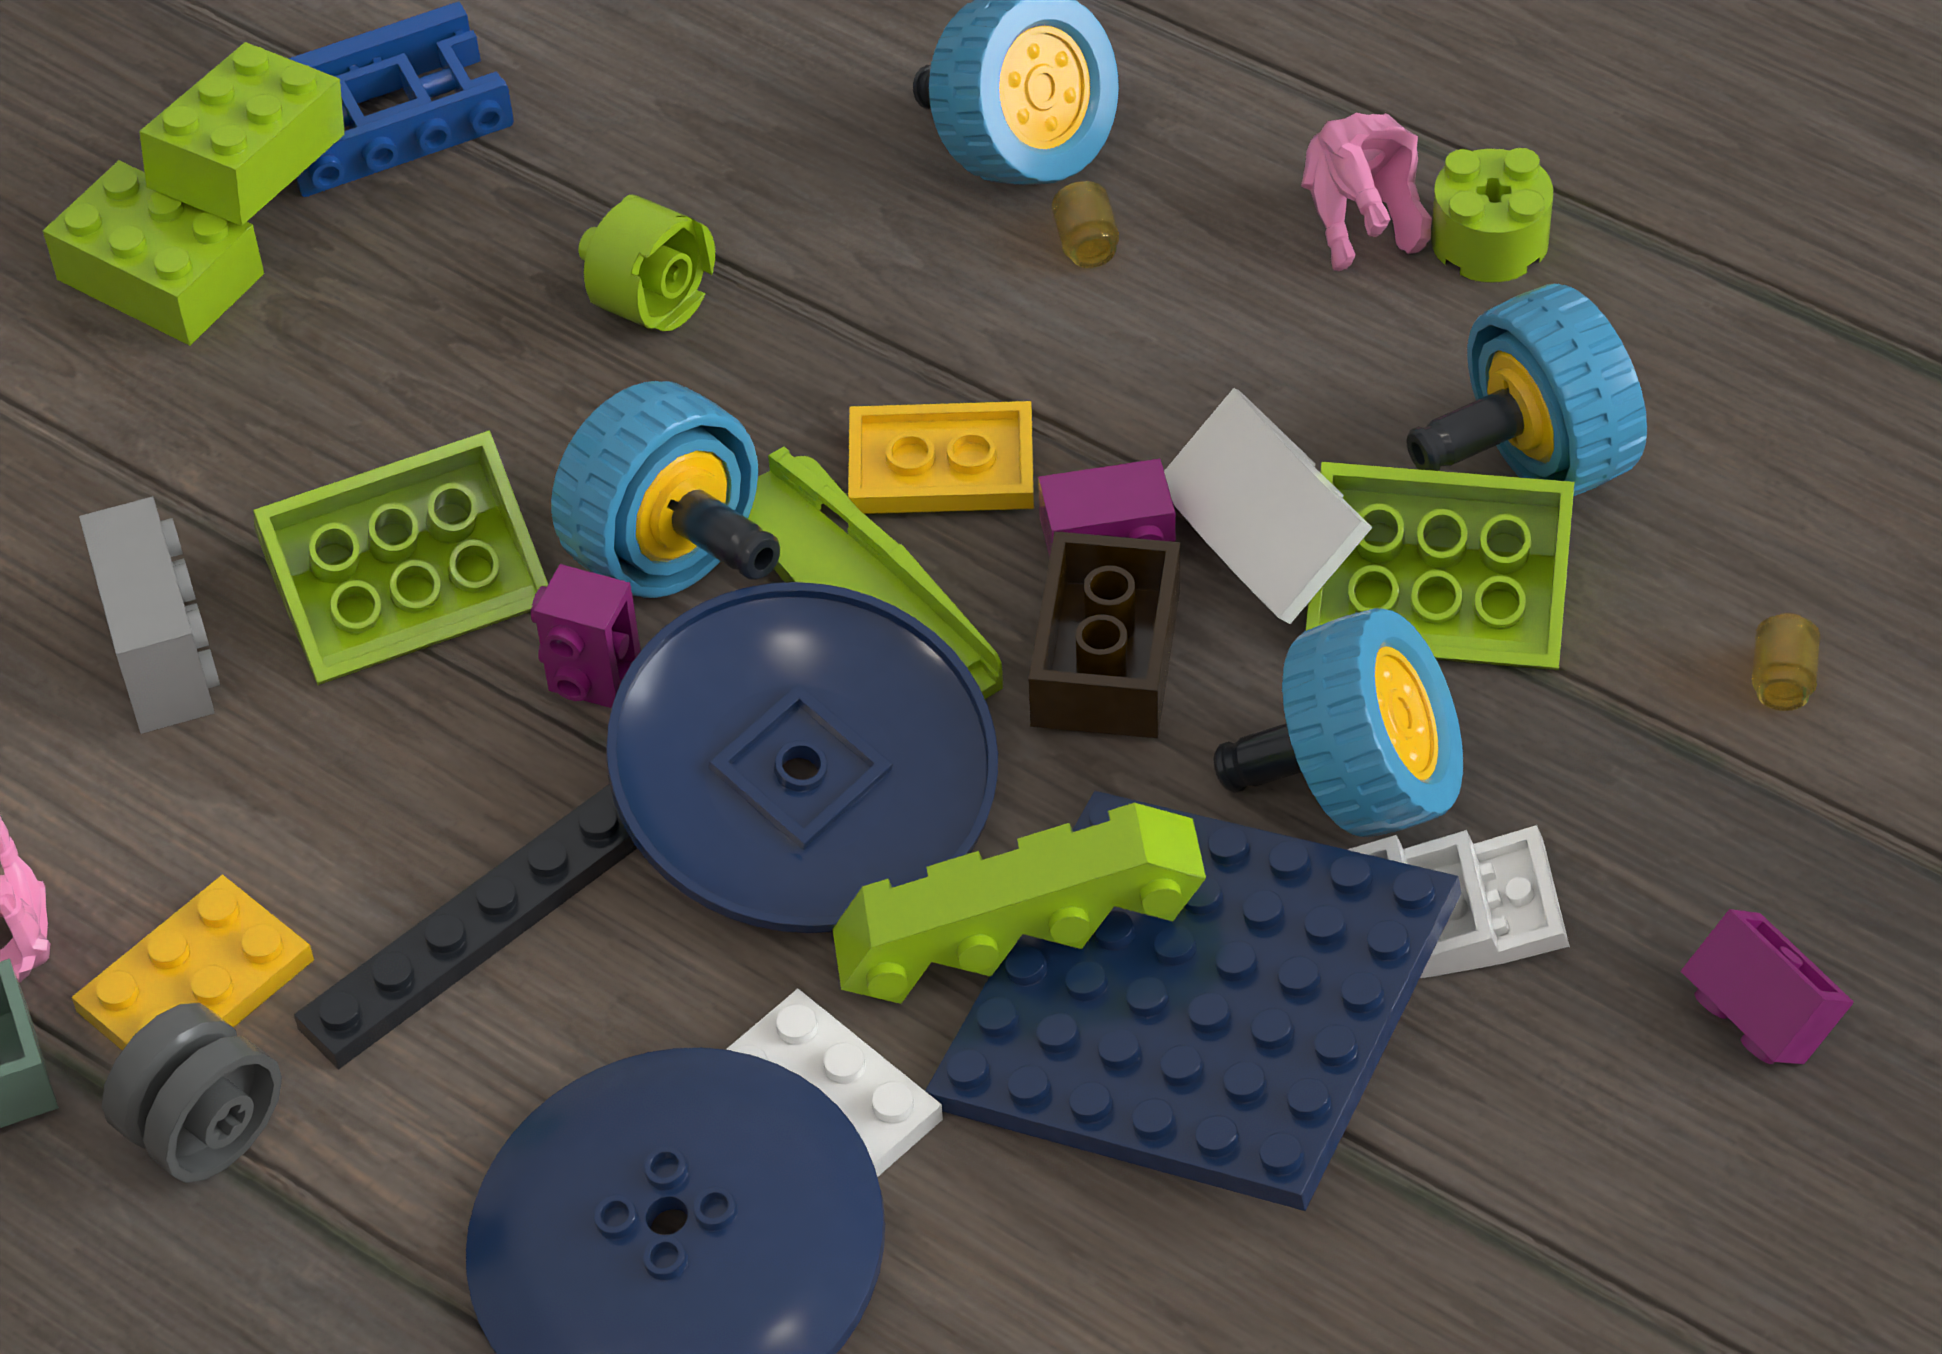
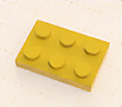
(941, 457)
(209, 952)

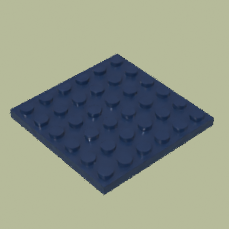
(1210, 1037)

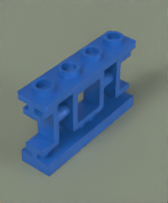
(391, 61)

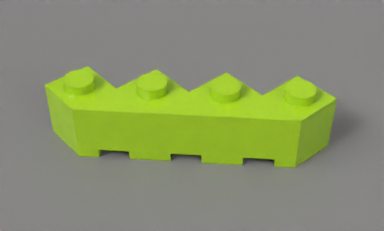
(1048, 889)

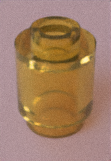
(1085, 223)
(1785, 661)

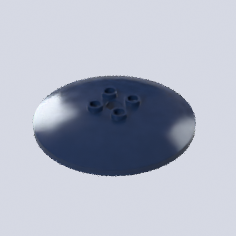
(812, 677)
(774, 1195)

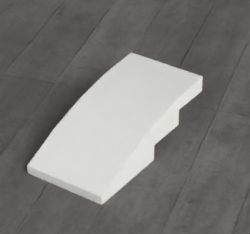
(1263, 506)
(1505, 900)

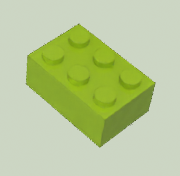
(242, 133)
(152, 254)

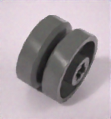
(191, 1092)

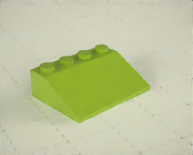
(400, 557)
(1458, 557)

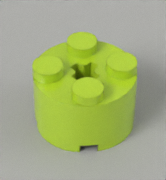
(1492, 212)
(647, 263)

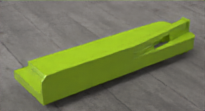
(863, 560)

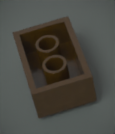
(1105, 635)

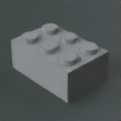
(147, 615)

